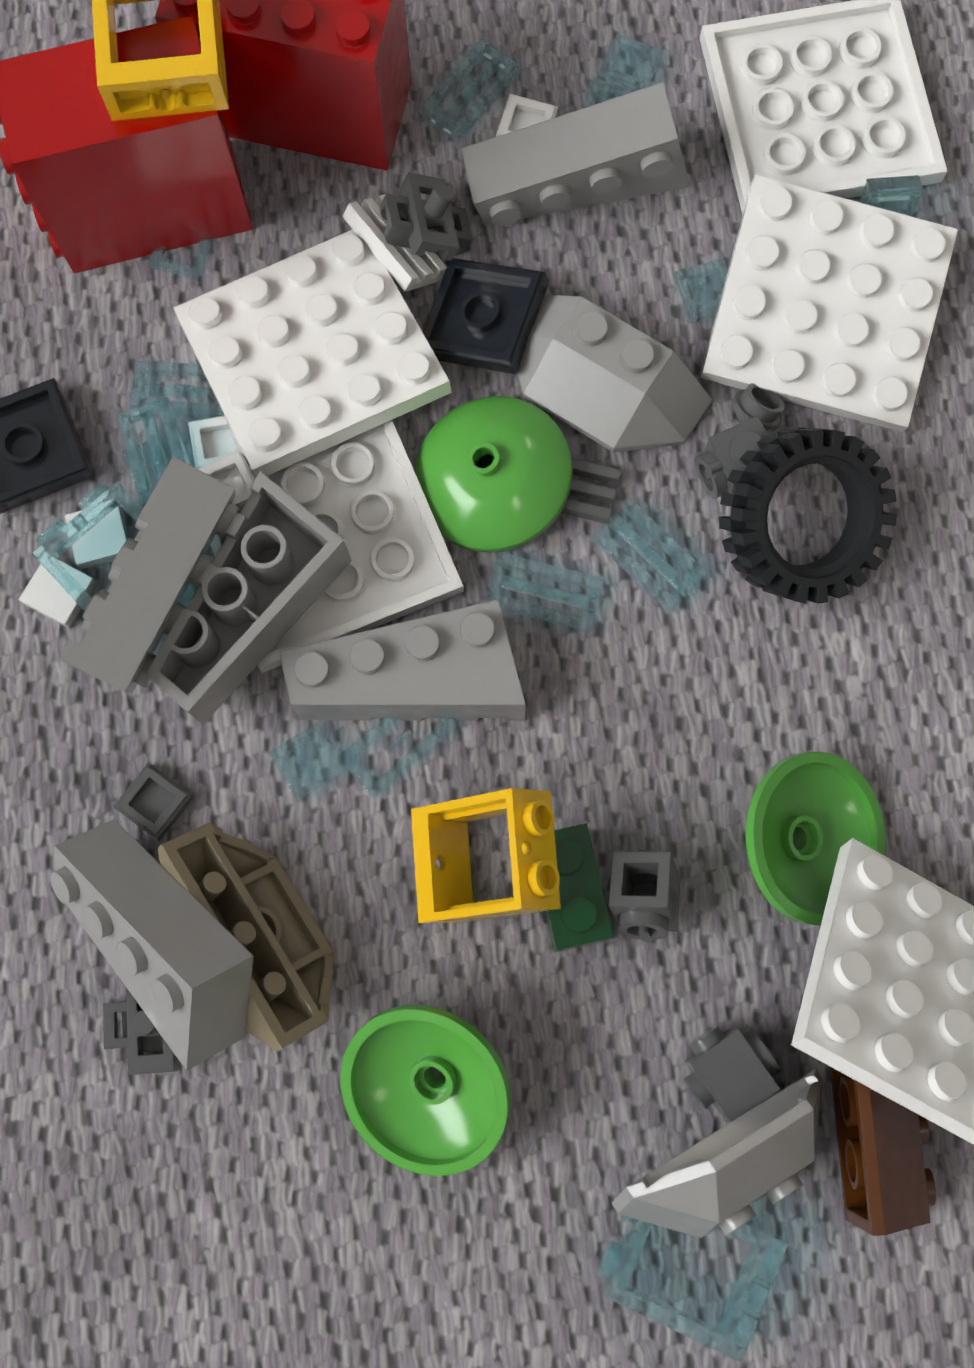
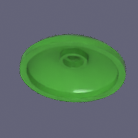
(513, 496)
(822, 807)
(408, 1111)

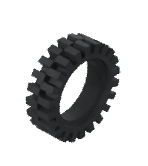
(863, 524)

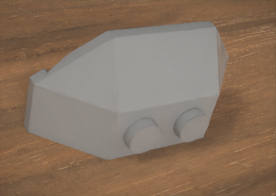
(608, 378)
(732, 1167)

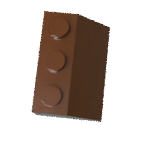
(880, 1159)

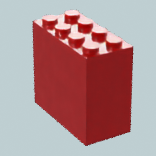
(313, 74)
(121, 184)

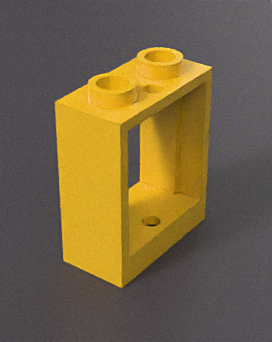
(137, 87)
(442, 834)

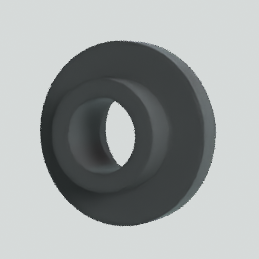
(756, 401)

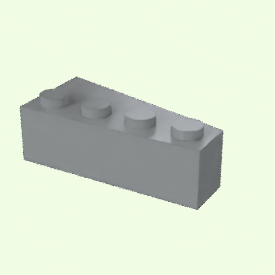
(578, 159)
(152, 577)
(247, 599)
(410, 670)
(158, 940)

